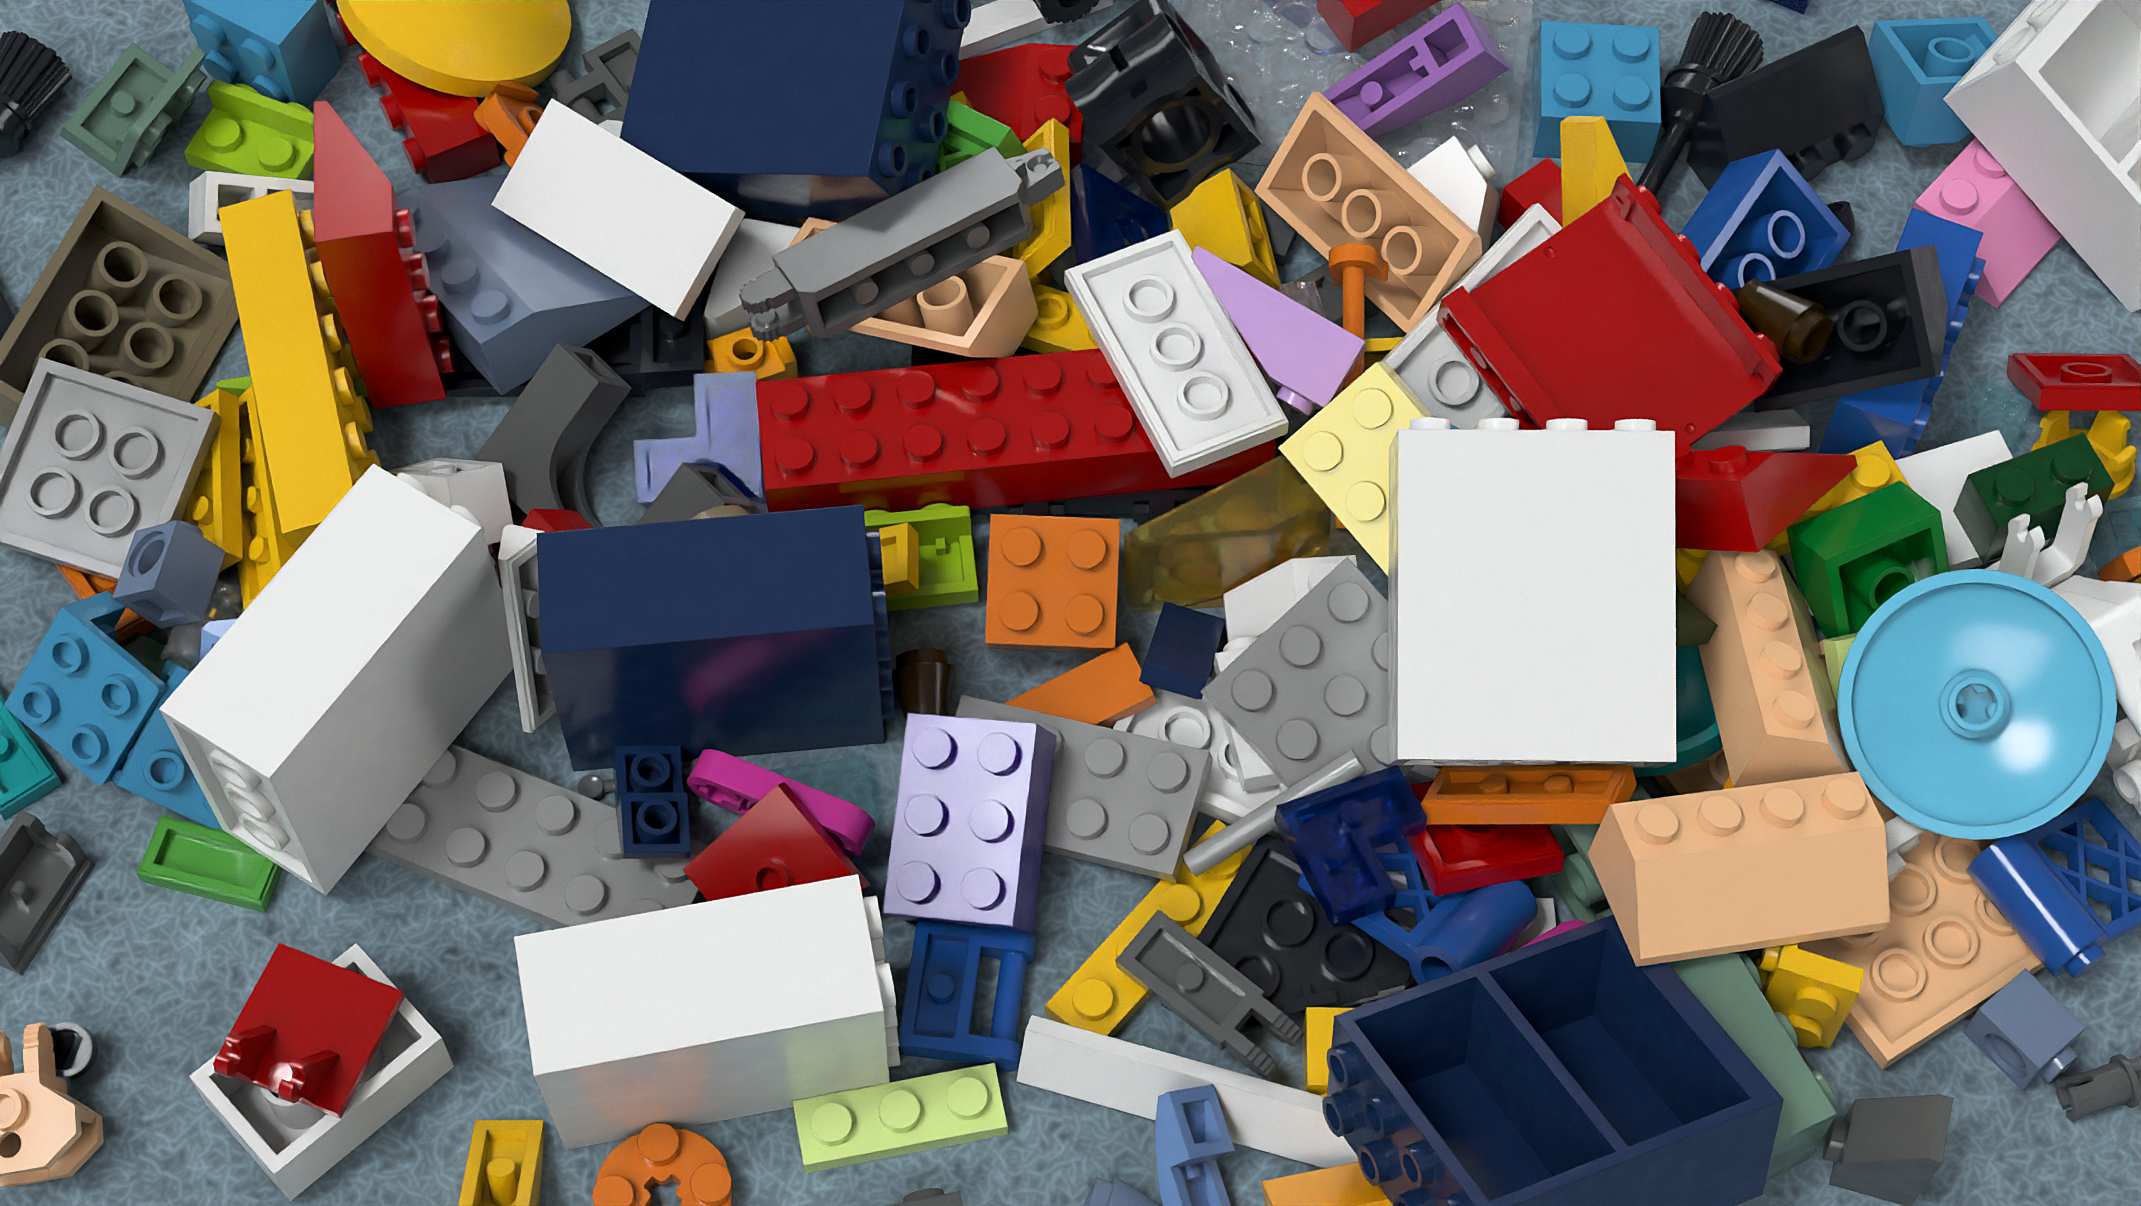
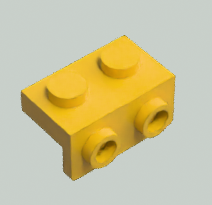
(1809, 991)

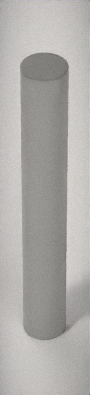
(1261, 820)

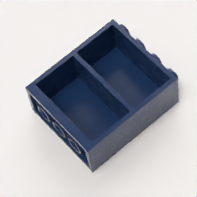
(797, 98)
(717, 634)
(1551, 1086)

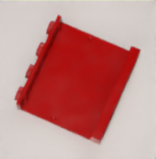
(1613, 328)

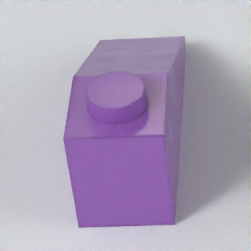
(1420, 73)

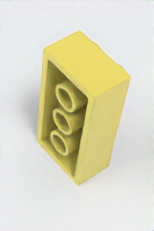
(1347, 453)

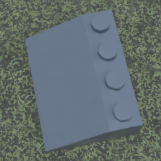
(506, 286)

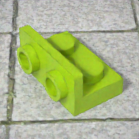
(253, 135)

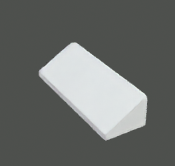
(521, 599)

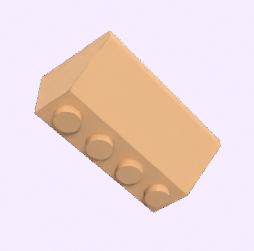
(1347, 189)
(969, 314)
(1766, 672)
(1744, 867)

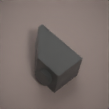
(1889, 1145)

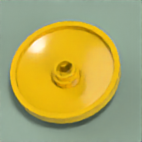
(462, 43)

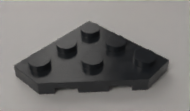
(1288, 946)

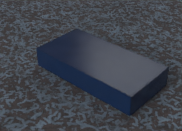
(1182, 650)

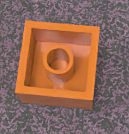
(1052, 583)

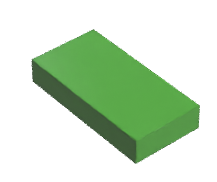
(208, 865)

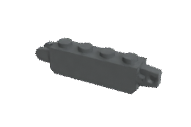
(901, 245)

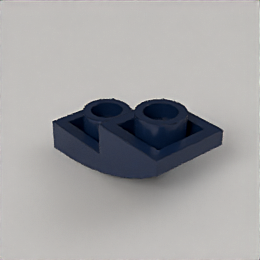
(651, 802)

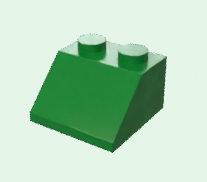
(1865, 555)

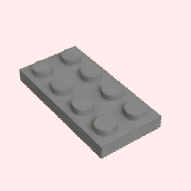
(1114, 792)

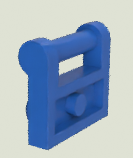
(944, 991)

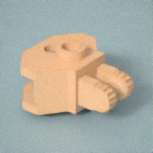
(41, 1126)

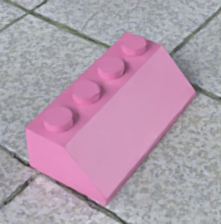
(1987, 199)

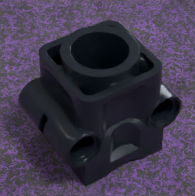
(1159, 101)

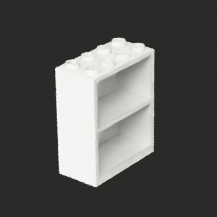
(2065, 123)
(1531, 594)
(346, 677)
(708, 1010)

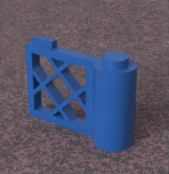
(2049, 901)
(1460, 927)

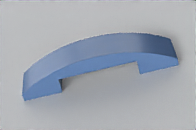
(1187, 1143)

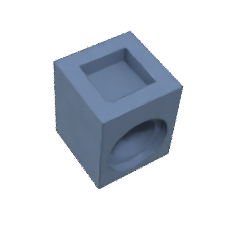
(169, 574)
(2026, 1031)

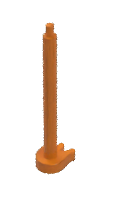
(1349, 267)

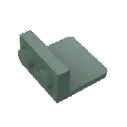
(134, 108)

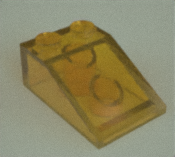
(1225, 539)

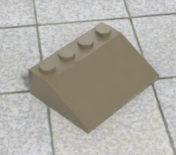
(121, 304)

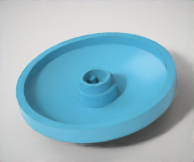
(1976, 704)

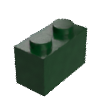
(2028, 485)

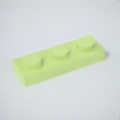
(900, 1117)

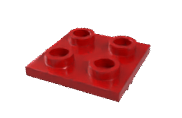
(309, 1030)

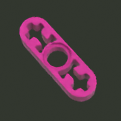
(740, 785)

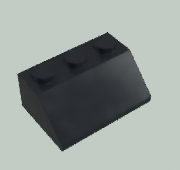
(1808, 104)
(1884, 330)

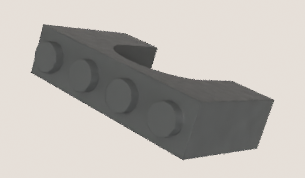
(551, 432)

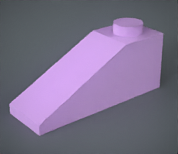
(1291, 343)

